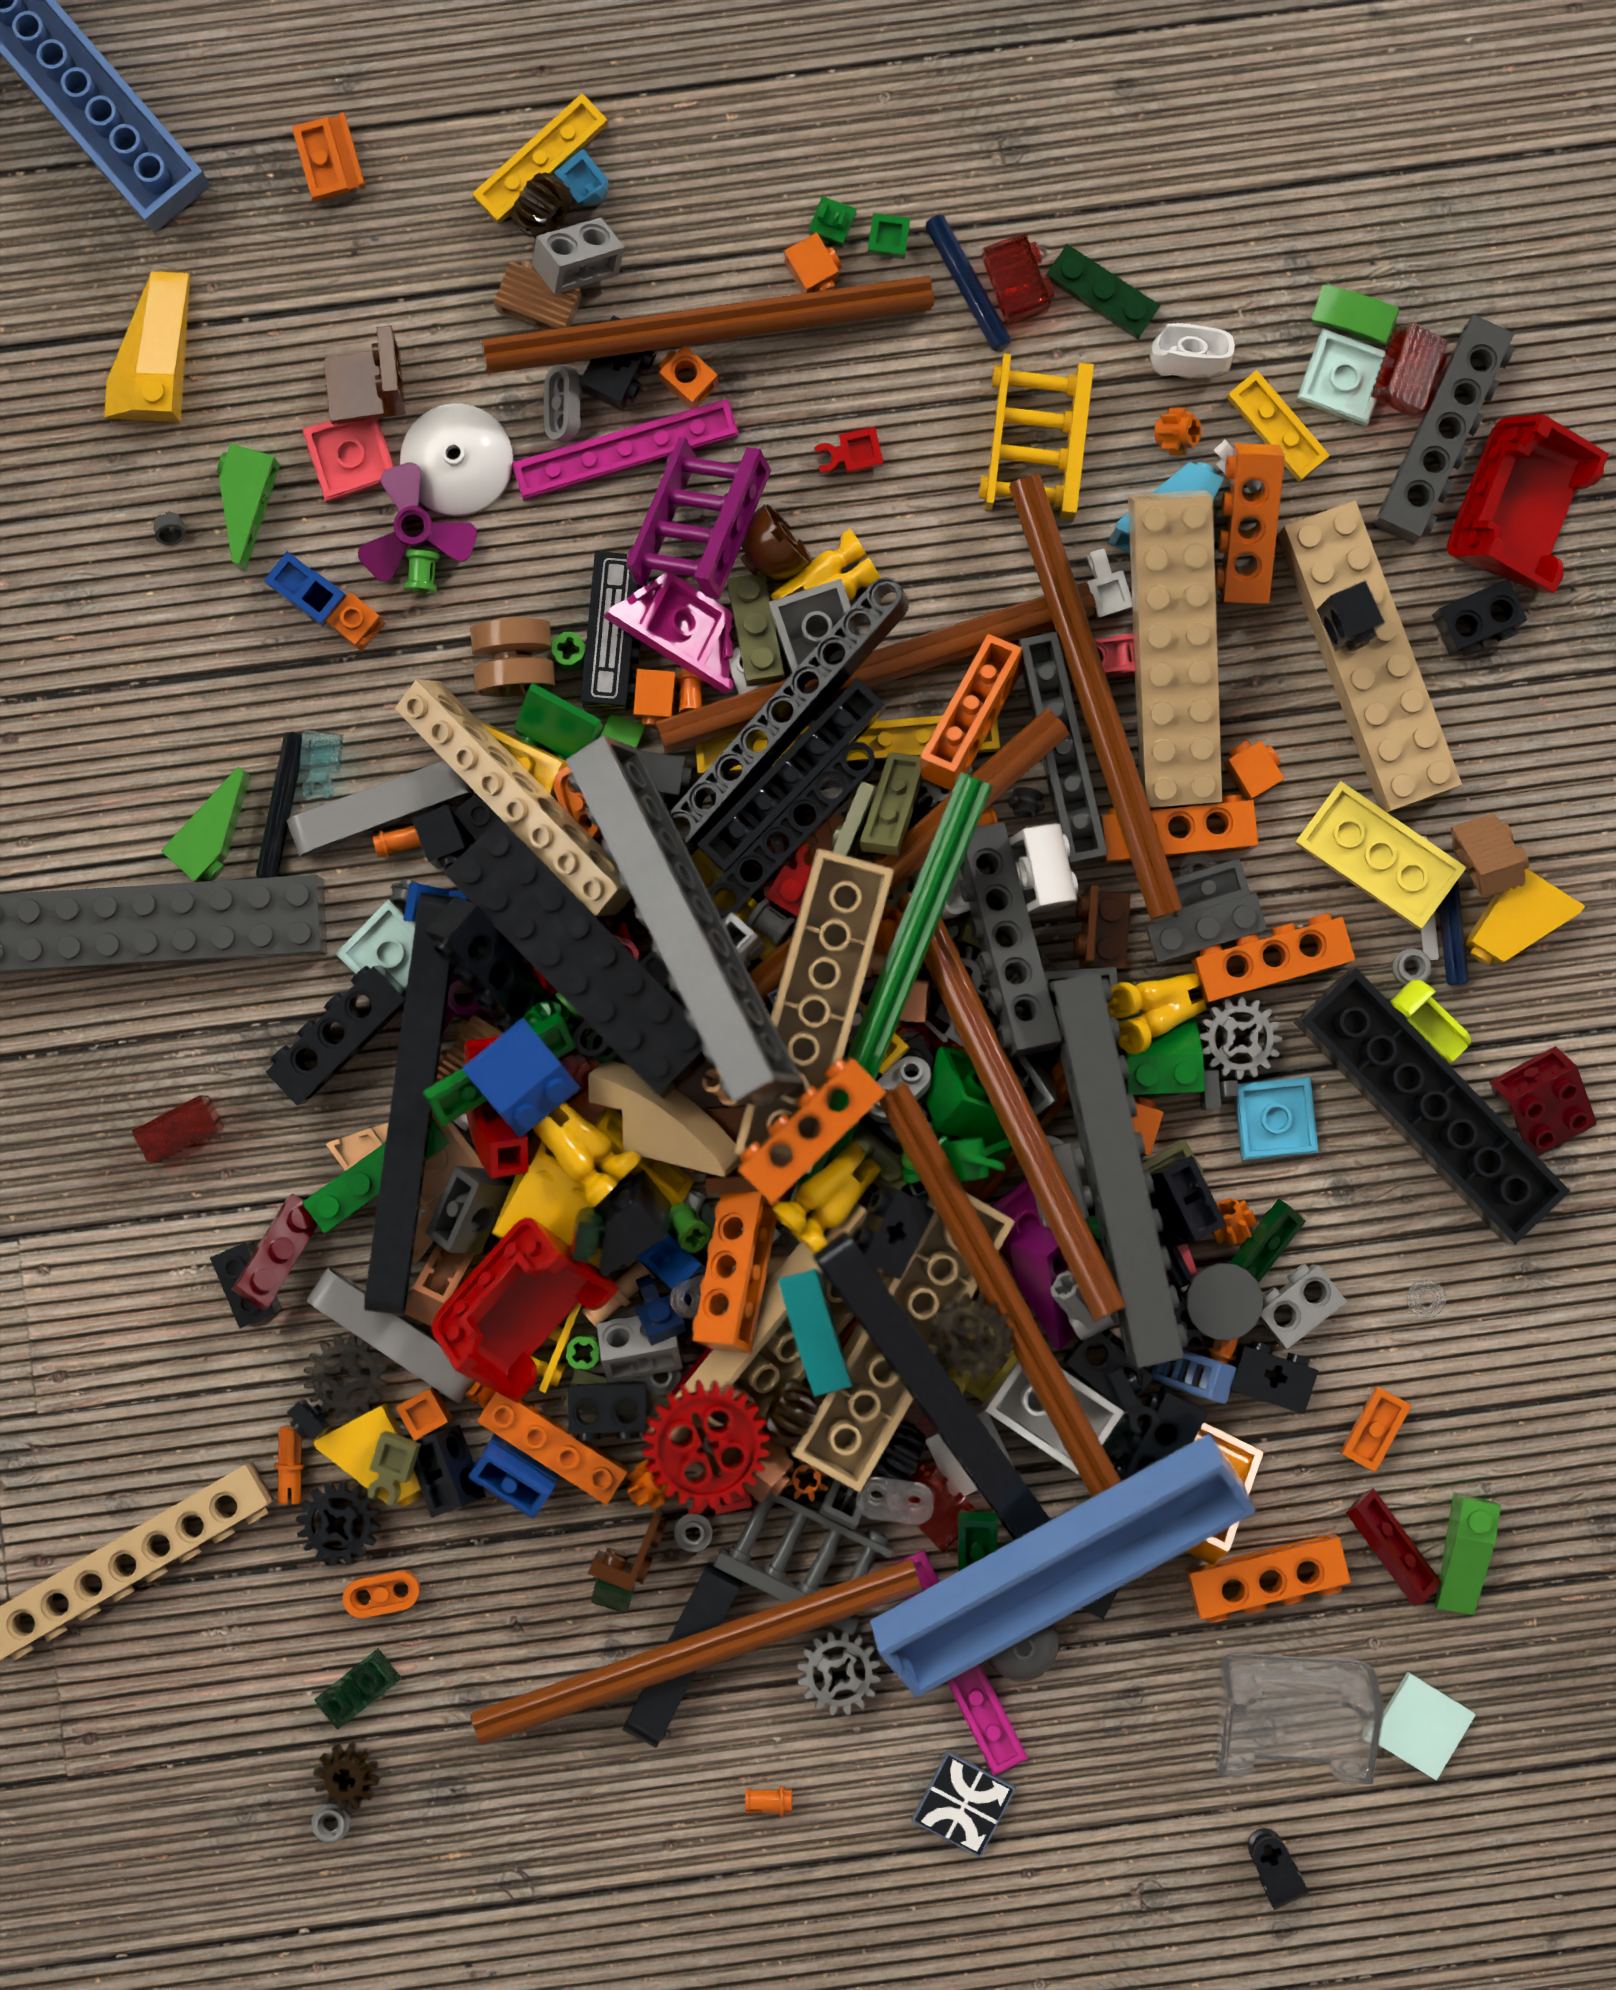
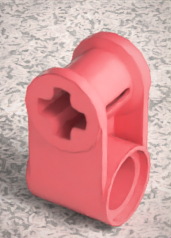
(1117, 655)

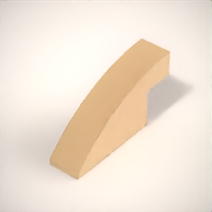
(661, 1128)

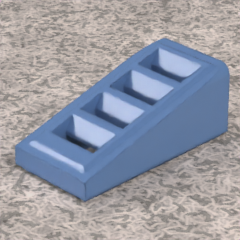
(1214, 1383)

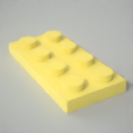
(1380, 855)

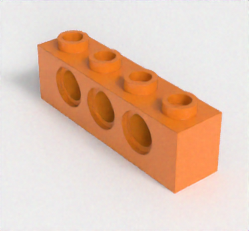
(1252, 581)
(971, 712)
(1238, 832)
(1332, 950)
(773, 1179)
(745, 1286)
(553, 1446)
(1328, 1576)

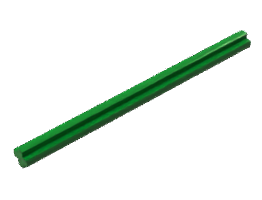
(911, 943)

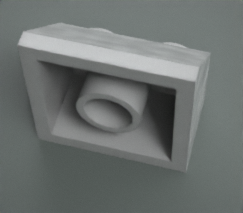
(807, 618)

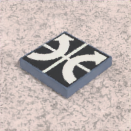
(963, 1803)

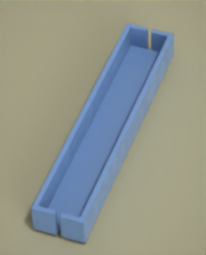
(1062, 1566)

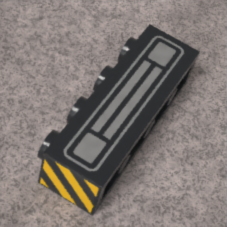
(609, 648)

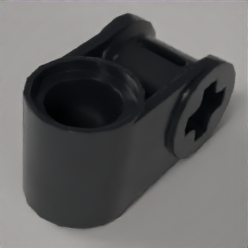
(1277, 1871)

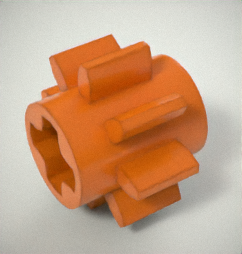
(1177, 431)
(887, 928)
(1238, 1221)
(810, 1487)
(642, 1488)

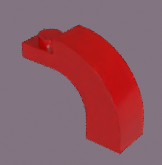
(495, 1141)

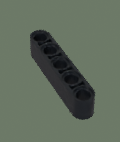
(702, 1612)

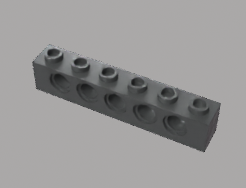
(1477, 340)
(1066, 763)
(1019, 1037)

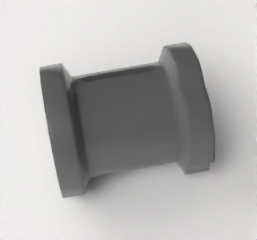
(771, 922)

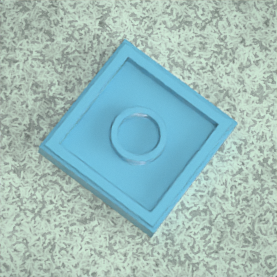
(1276, 1118)

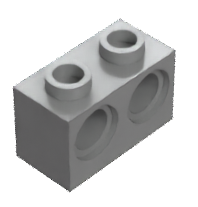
(577, 255)
(1304, 1314)
(636, 1355)

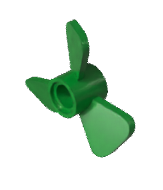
(970, 1159)

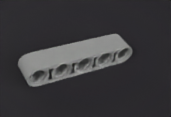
(376, 808)
(388, 1333)

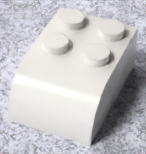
(1044, 868)
(1021, 1410)

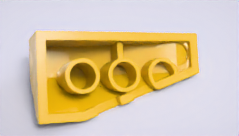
(151, 359)

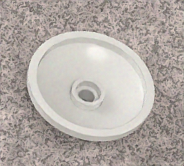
(473, 478)

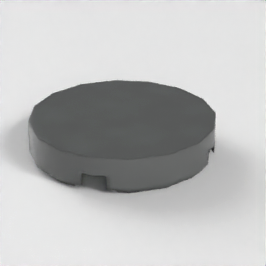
(1224, 1301)

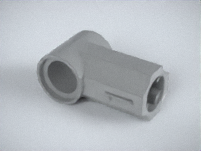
(1072, 1302)

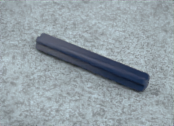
(968, 282)

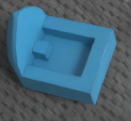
(584, 179)

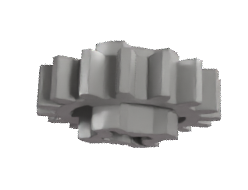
(1252, 1050)
(853, 1681)

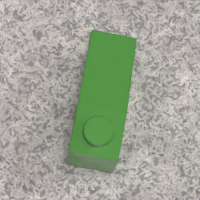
(245, 489)
(208, 834)
(1467, 1553)

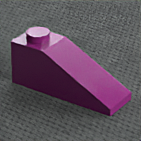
(1035, 1266)

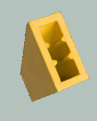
(1520, 919)
(354, 1448)

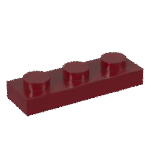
(276, 1253)
(1393, 1547)

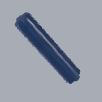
(1453, 938)

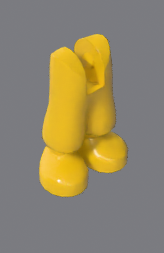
(829, 567)
(1161, 1007)
(581, 1146)
(829, 1195)

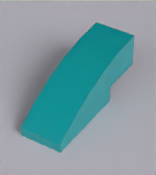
(815, 1332)

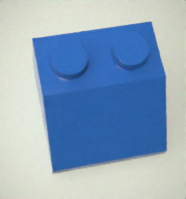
(521, 1078)

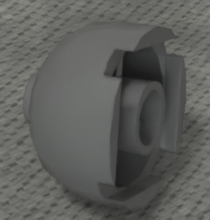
(1028, 1657)

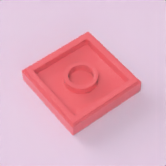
(348, 456)

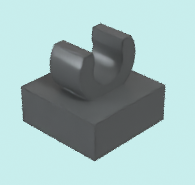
(1215, 1090)

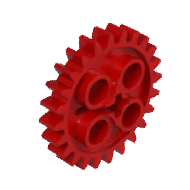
(737, 1431)

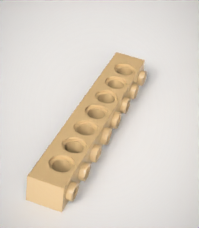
(515, 796)
(242, 1484)

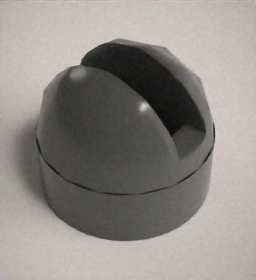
(164, 534)

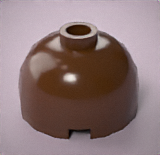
(772, 547)

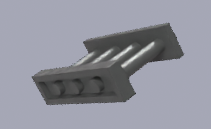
(771, 1577)

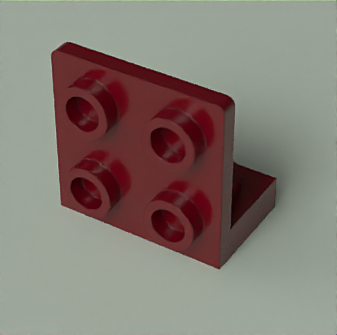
(1546, 1100)

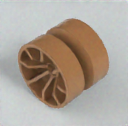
(512, 645)

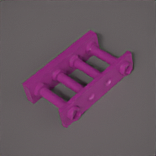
(722, 539)

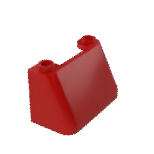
(1523, 498)
(514, 1306)

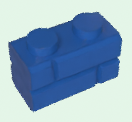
(513, 1476)

